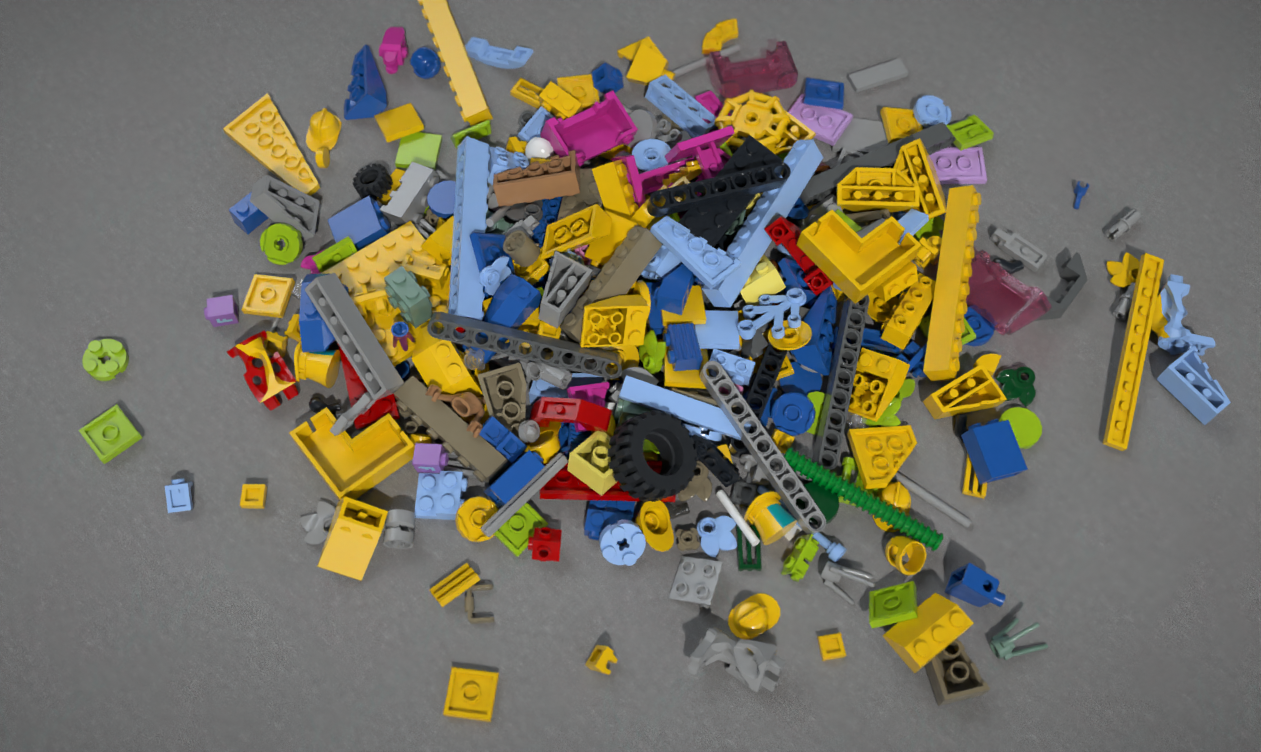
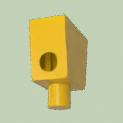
(648, 67)
(440, 242)

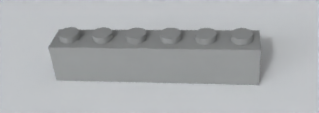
(354, 336)

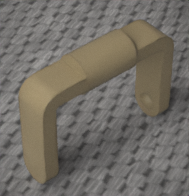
(469, 604)

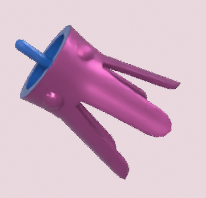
(400, 332)

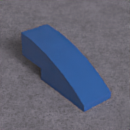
(872, 341)

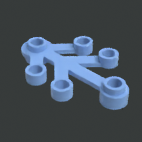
(794, 299)

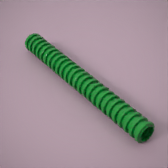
(863, 500)

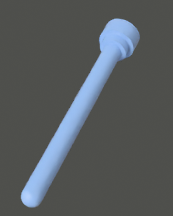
(834, 550)

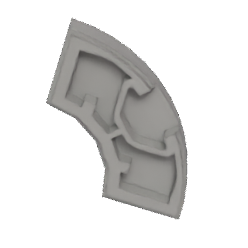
(348, 417)

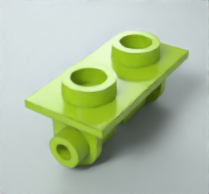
(805, 548)

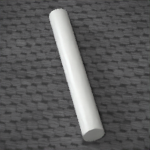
(737, 517)

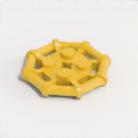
(755, 109)

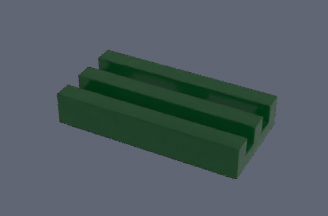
(749, 566)

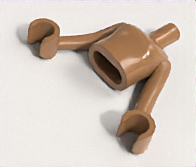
(464, 404)

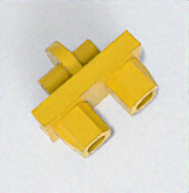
(928, 252)
(371, 300)

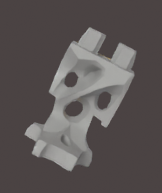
(748, 659)

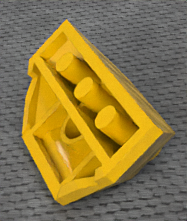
(793, 132)
(919, 168)
(877, 189)
(443, 365)

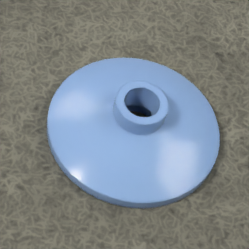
(650, 154)

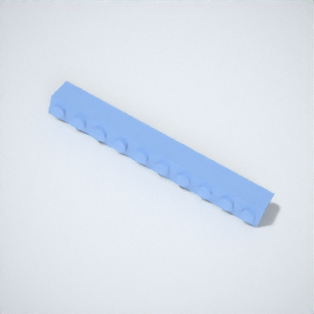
(469, 217)
(752, 238)

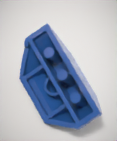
(313, 329)

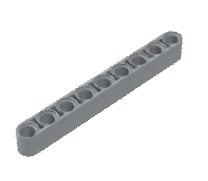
(763, 459)

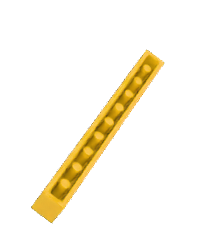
(457, 61)
(952, 284)

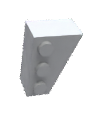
(411, 197)
(563, 288)

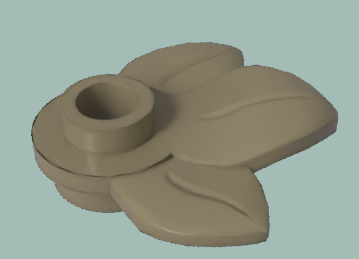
(698, 486)

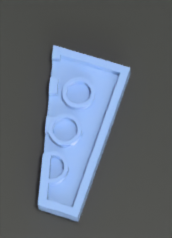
(703, 260)

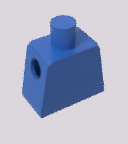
(974, 586)

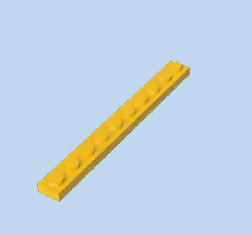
(1133, 352)

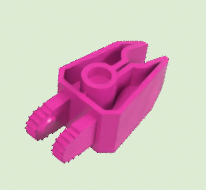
(393, 49)

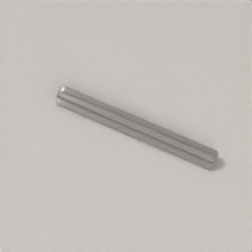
(524, 495)

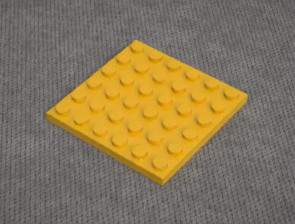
(376, 262)

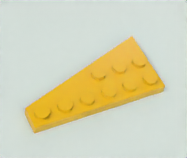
(269, 141)

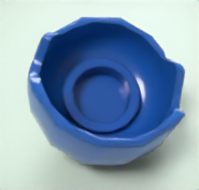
(425, 63)

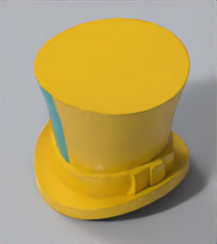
(317, 366)
(769, 517)

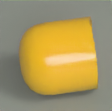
(899, 546)

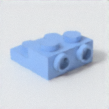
(737, 368)
(440, 495)

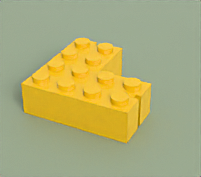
(856, 262)
(353, 464)

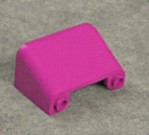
(592, 130)

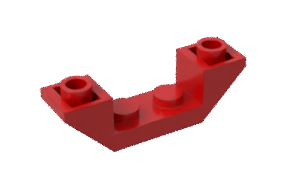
(788, 234)
(569, 410)

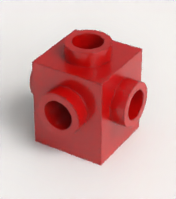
(545, 544)

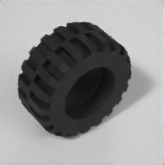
(675, 451)

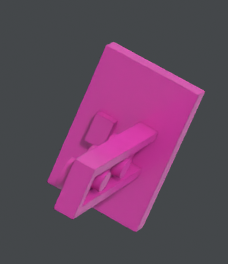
(704, 150)
(650, 180)

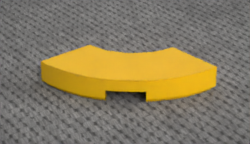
(719, 35)

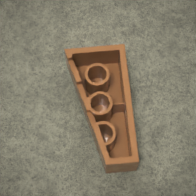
(538, 181)

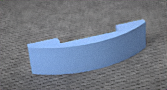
(496, 56)

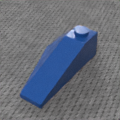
(366, 88)
(510, 307)

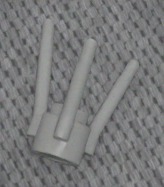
(834, 572)

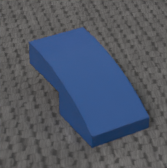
(502, 439)

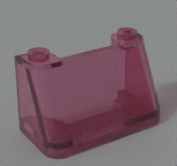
(762, 75)
(1003, 297)

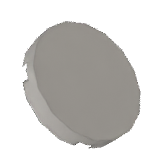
(646, 125)

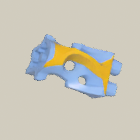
(1168, 317)

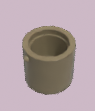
(521, 248)

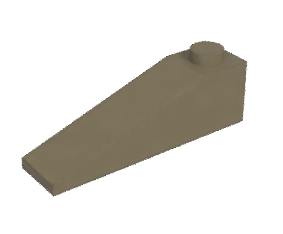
(505, 395)

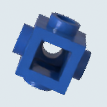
(607, 78)

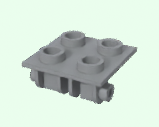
(696, 581)

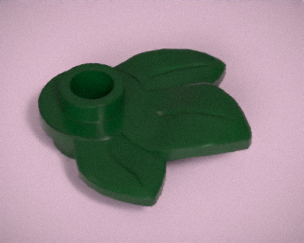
(1016, 387)

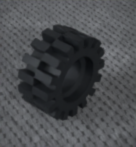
(372, 181)

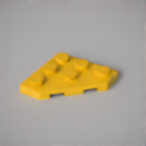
(881, 452)

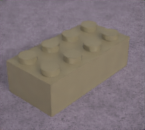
(587, 197)

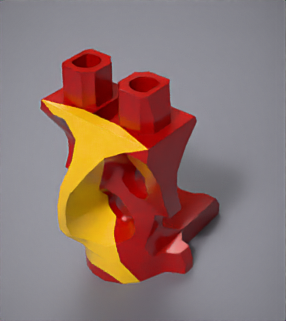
(270, 380)

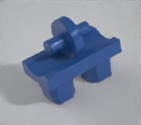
(915, 352)

